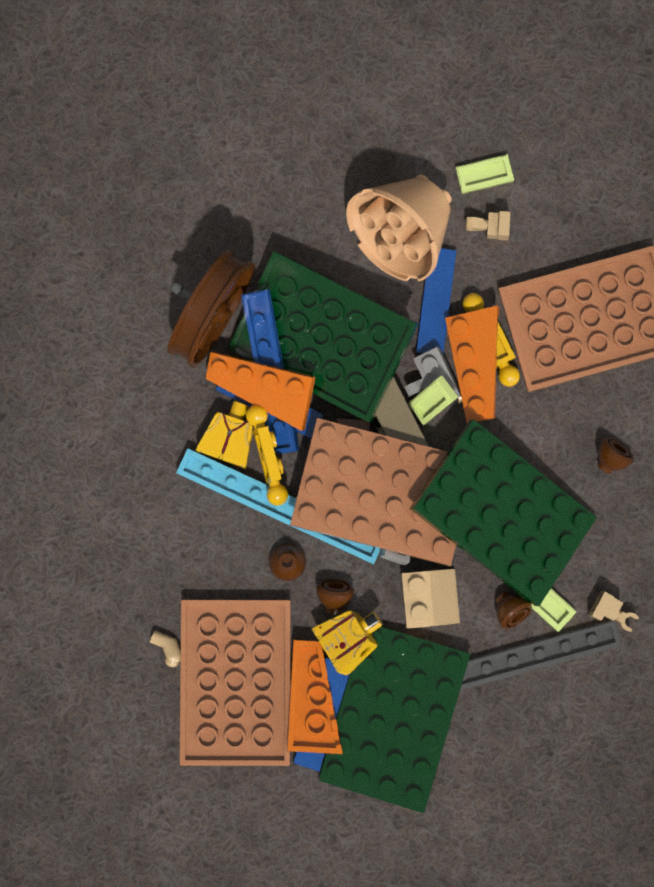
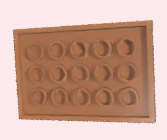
(582, 319)
(363, 490)
(235, 682)

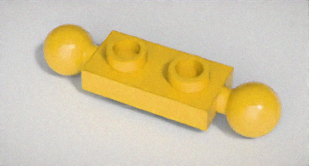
(508, 374)
(272, 466)

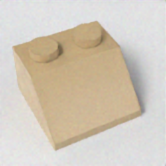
(430, 598)

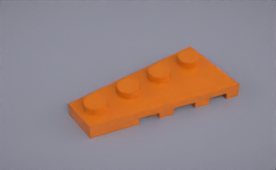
(474, 352)
(276, 389)
(311, 711)

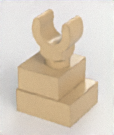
(496, 225)
(609, 607)

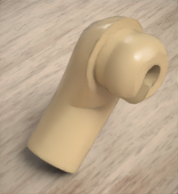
(170, 646)

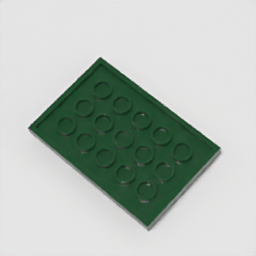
(332, 335)
(503, 513)
(396, 719)

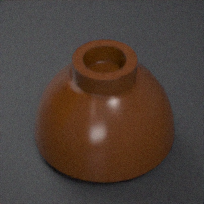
(613, 455)
(287, 562)
(334, 594)
(512, 610)

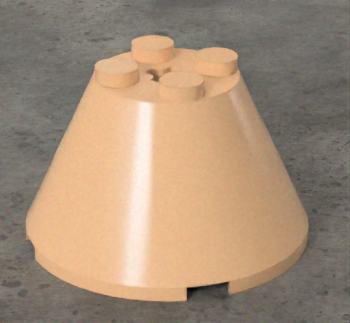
(401, 225)

